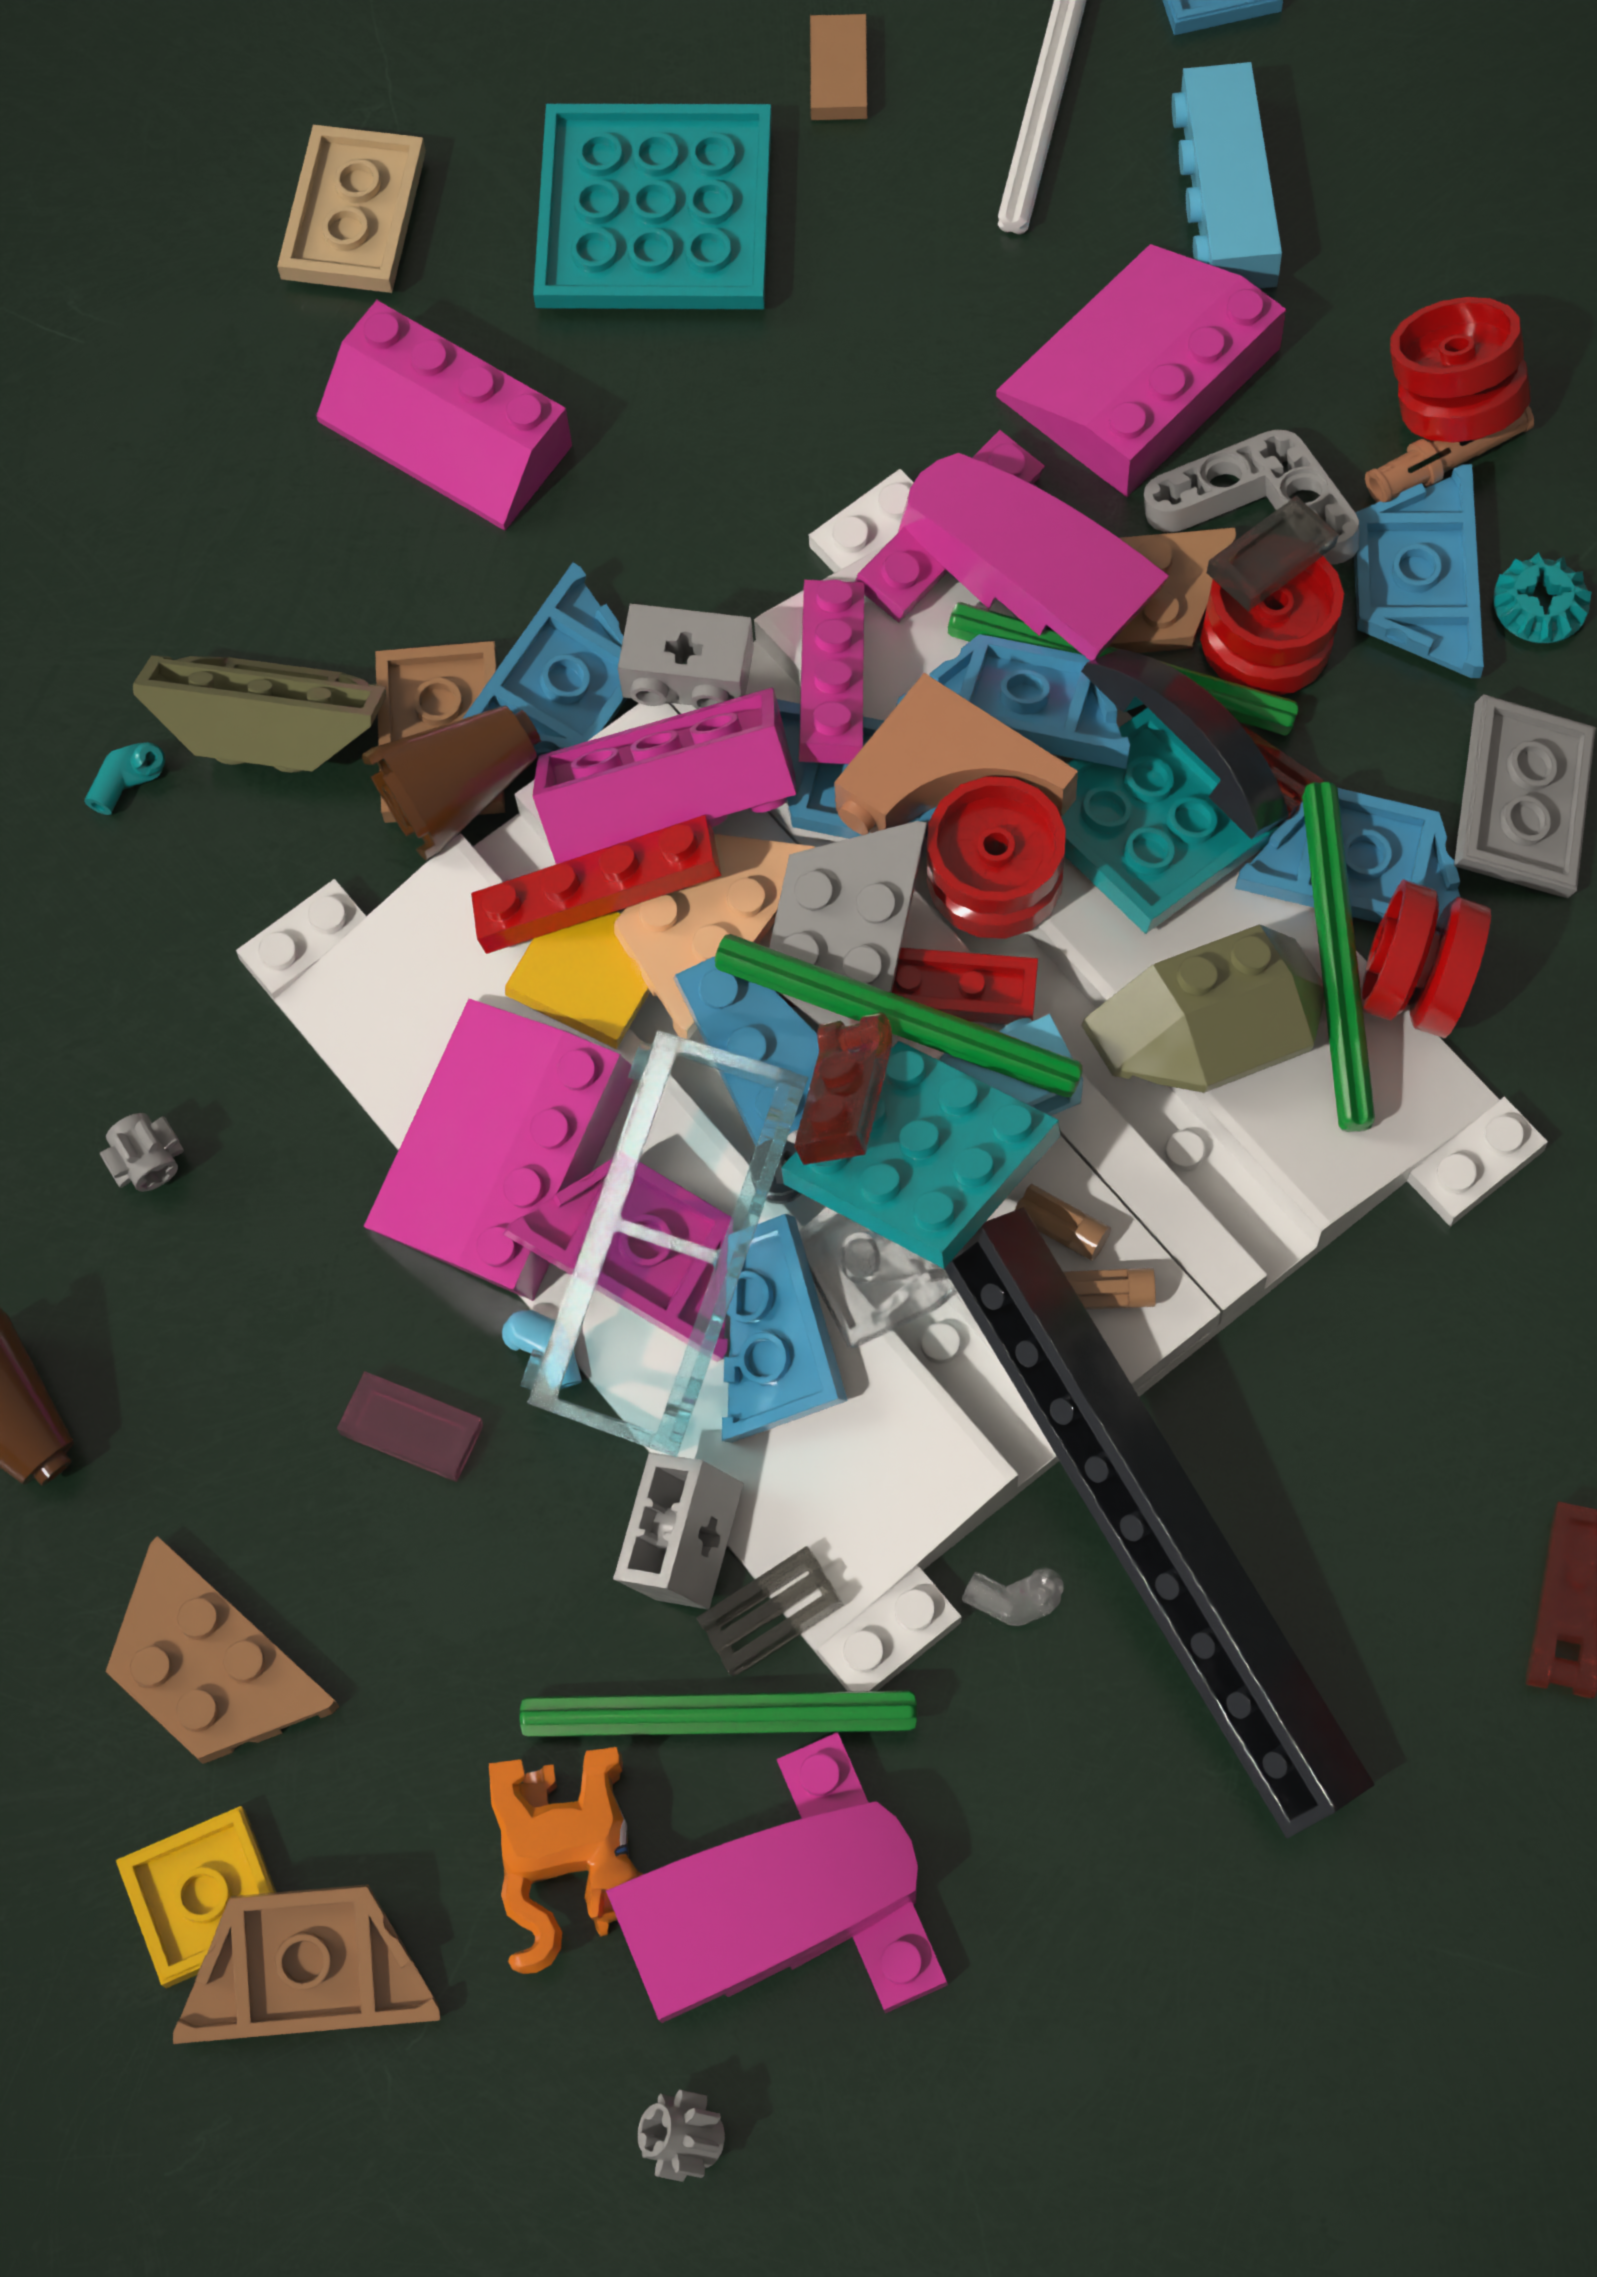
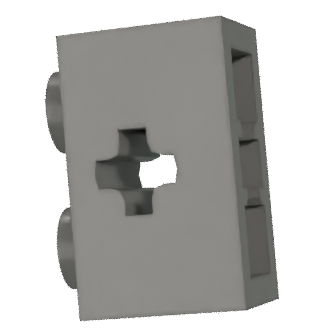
(663, 638)
(678, 1530)

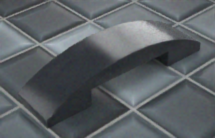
(1247, 784)

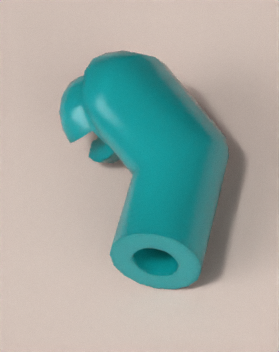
(123, 770)

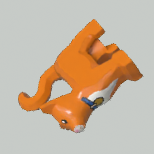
(559, 1839)

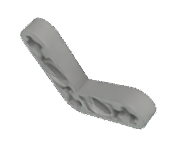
(1260, 475)

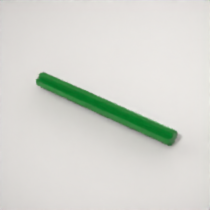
(1243, 702)
(1338, 958)
(906, 1017)
(718, 1713)

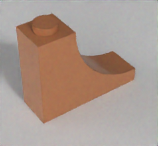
(929, 750)

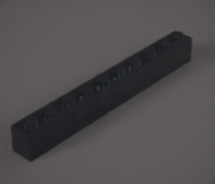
(1157, 1524)

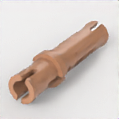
(1392, 478)

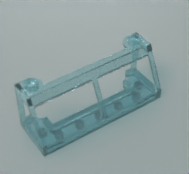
(652, 1068)

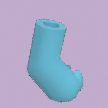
(532, 1331)

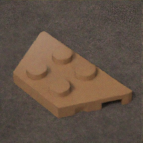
(1178, 609)
(205, 1664)
(303, 1967)

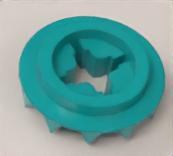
(1524, 614)

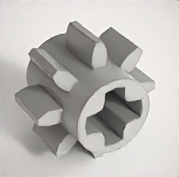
(141, 1152)
(681, 2135)

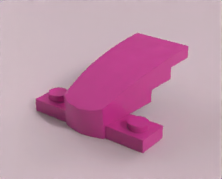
(1012, 547)
(785, 1898)

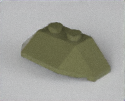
(258, 709)
(1212, 1013)

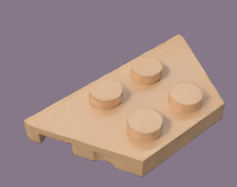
(690, 923)

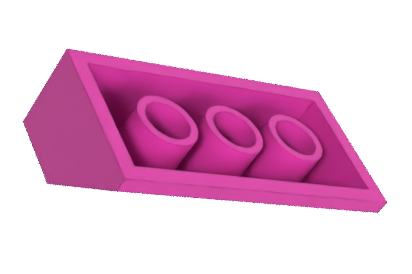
(443, 415)
(665, 774)

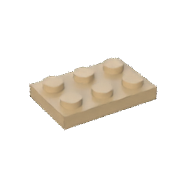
(352, 208)

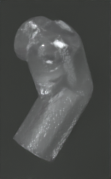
(1018, 1602)

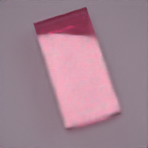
(410, 1426)

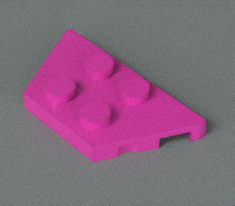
(636, 1273)

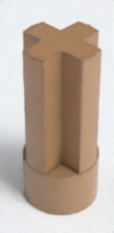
(1064, 1222)
(1114, 1287)

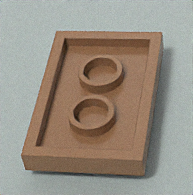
(430, 690)

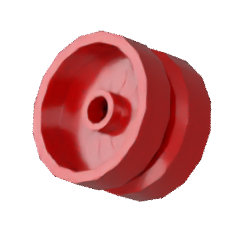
(1460, 369)
(1281, 639)
(995, 857)
(1425, 958)

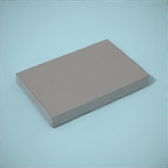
(1525, 796)

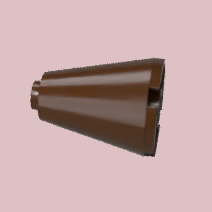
(452, 772)
(30, 1426)

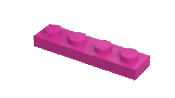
(831, 671)

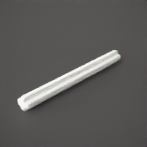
(1040, 115)

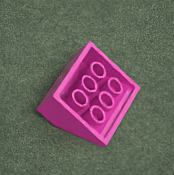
(1146, 364)
(495, 1136)

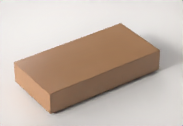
(838, 67)

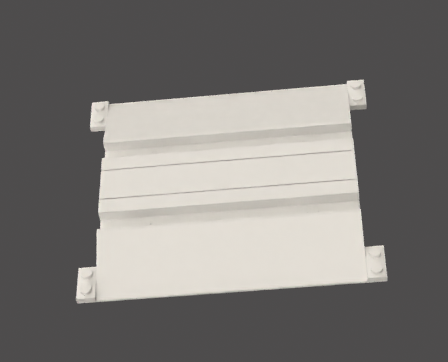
(934, 1437)

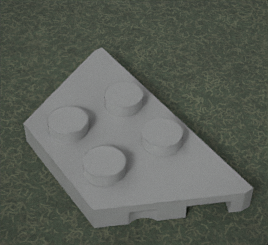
(850, 907)

